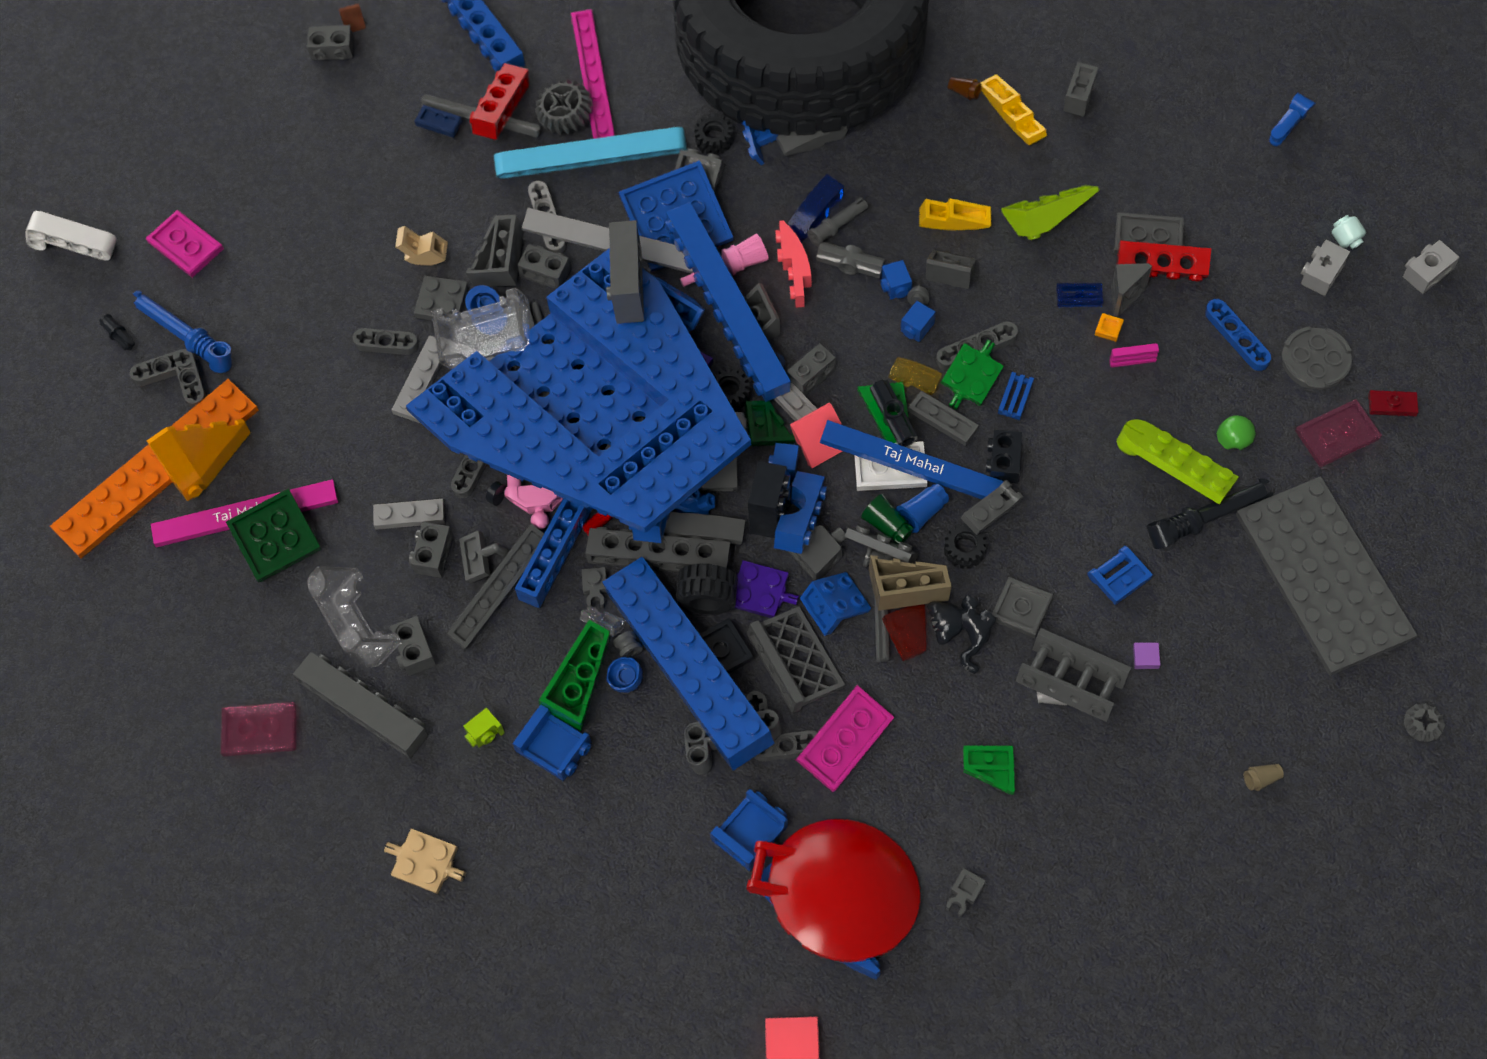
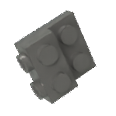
(712, 164)

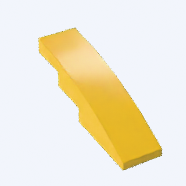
(1012, 110)

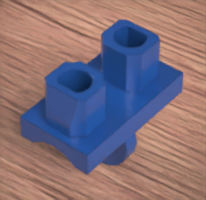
(697, 503)

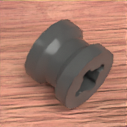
(627, 644)

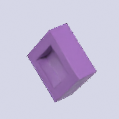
(1146, 656)

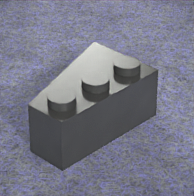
(499, 254)

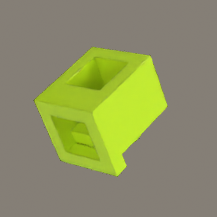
(482, 729)

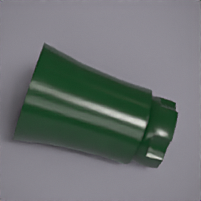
(887, 519)

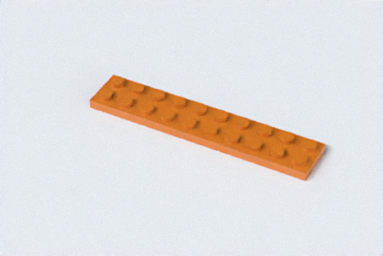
(141, 476)

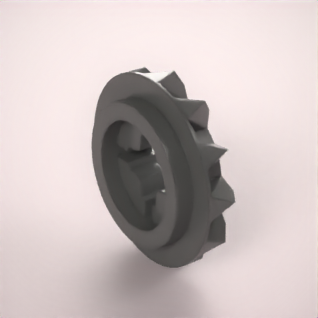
(1415, 727)

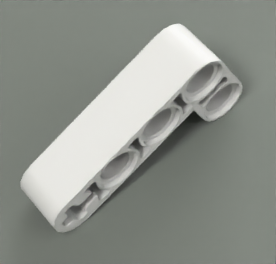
(67, 234)

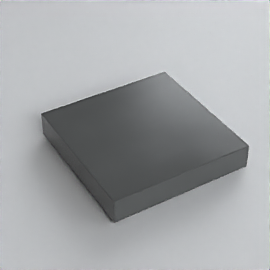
(1022, 607)

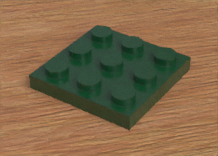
(273, 535)

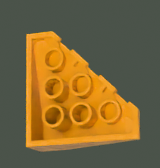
(197, 453)

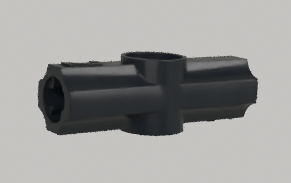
(888, 402)

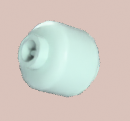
(1348, 232)

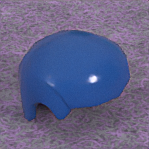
(624, 675)

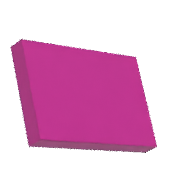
(184, 243)

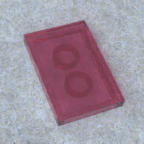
(1338, 433)
(258, 729)

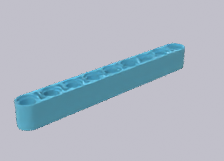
(590, 152)

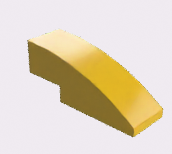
(954, 215)

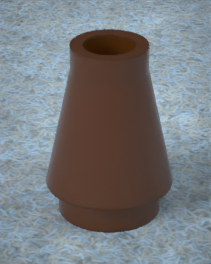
(966, 87)

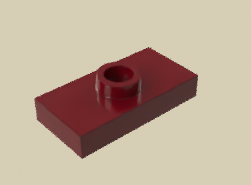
(1393, 403)

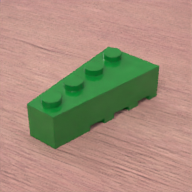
(575, 680)

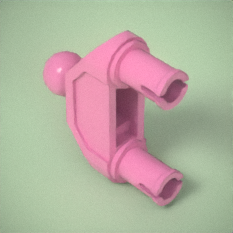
(532, 500)

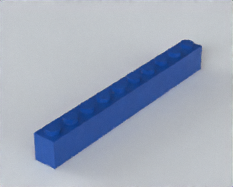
(728, 302)

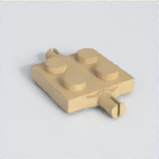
(424, 861)

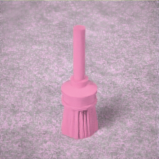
(738, 257)

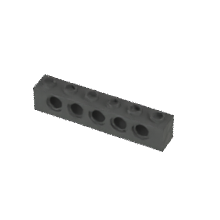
(668, 560)

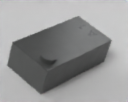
(626, 272)

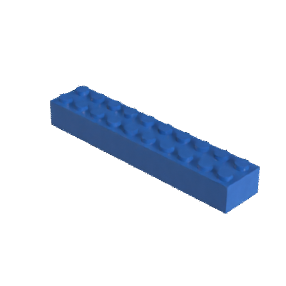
(688, 663)

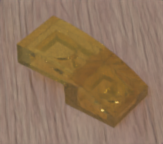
(915, 374)

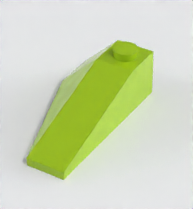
(1040, 216)

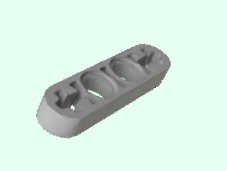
(545, 201)

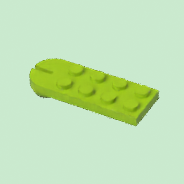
(1176, 459)

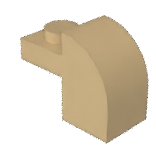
(423, 249)

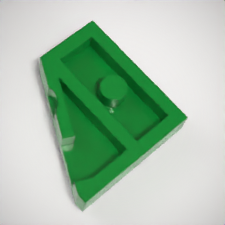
(991, 765)

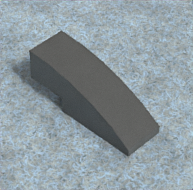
(796, 144)

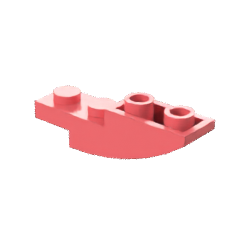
(795, 261)

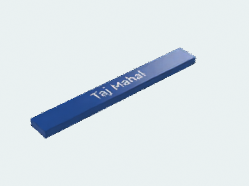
(908, 460)

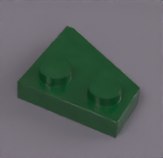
(765, 425)

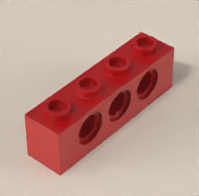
(499, 101)
(1198, 256)

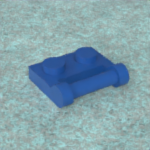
(1125, 580)

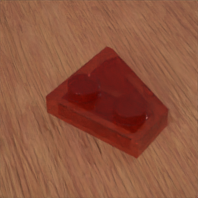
(907, 630)

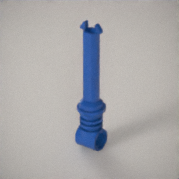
(196, 340)

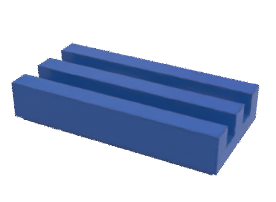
(1021, 380)

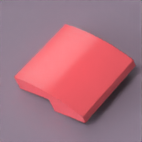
(809, 431)
(792, 1038)

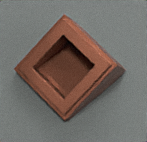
(352, 16)

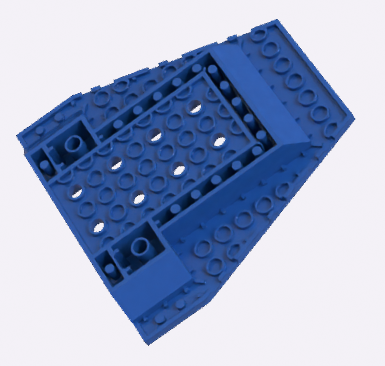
(653, 374)

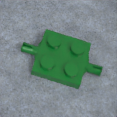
(971, 374)

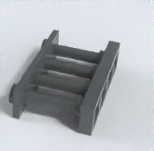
(1082, 659)

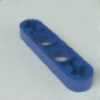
(1241, 332)

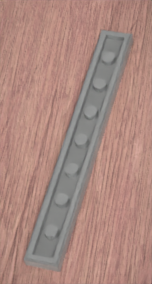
(598, 238)

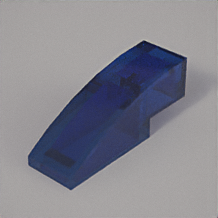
(816, 206)

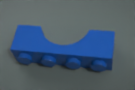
(794, 529)

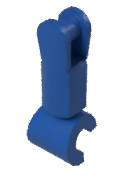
(1298, 109)

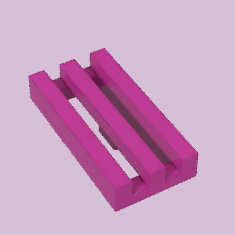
(1134, 355)

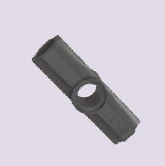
(850, 259)

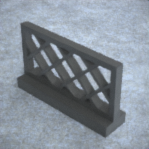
(776, 664)

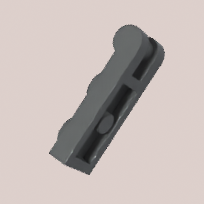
(991, 508)

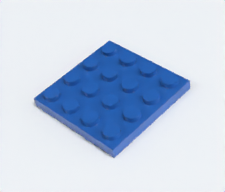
(653, 198)

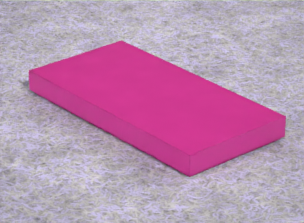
(844, 738)

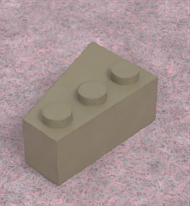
(907, 584)

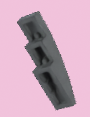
(705, 526)

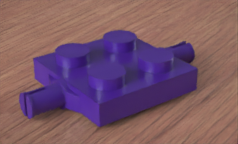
(762, 589)

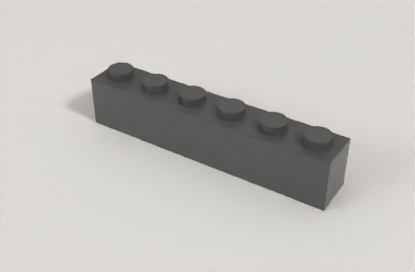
(360, 704)

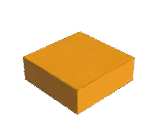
(1109, 327)

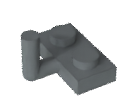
(475, 555)

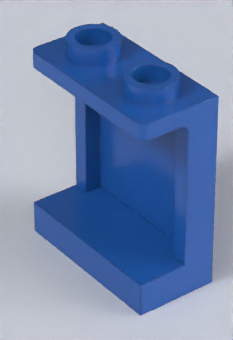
(552, 744)
(749, 823)

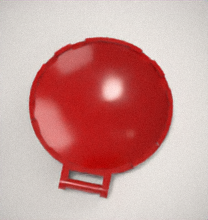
(840, 889)

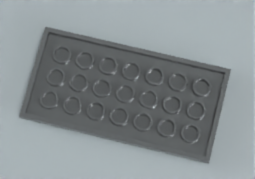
(1325, 576)

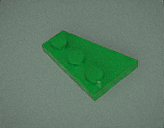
(864, 392)

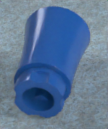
(923, 506)

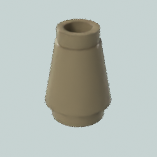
(1262, 776)

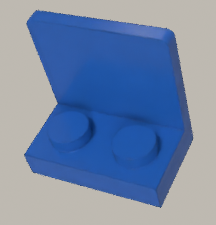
(832, 600)

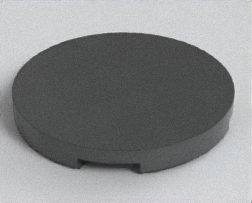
(1316, 358)

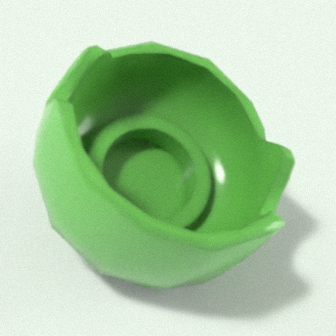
(1236, 432)

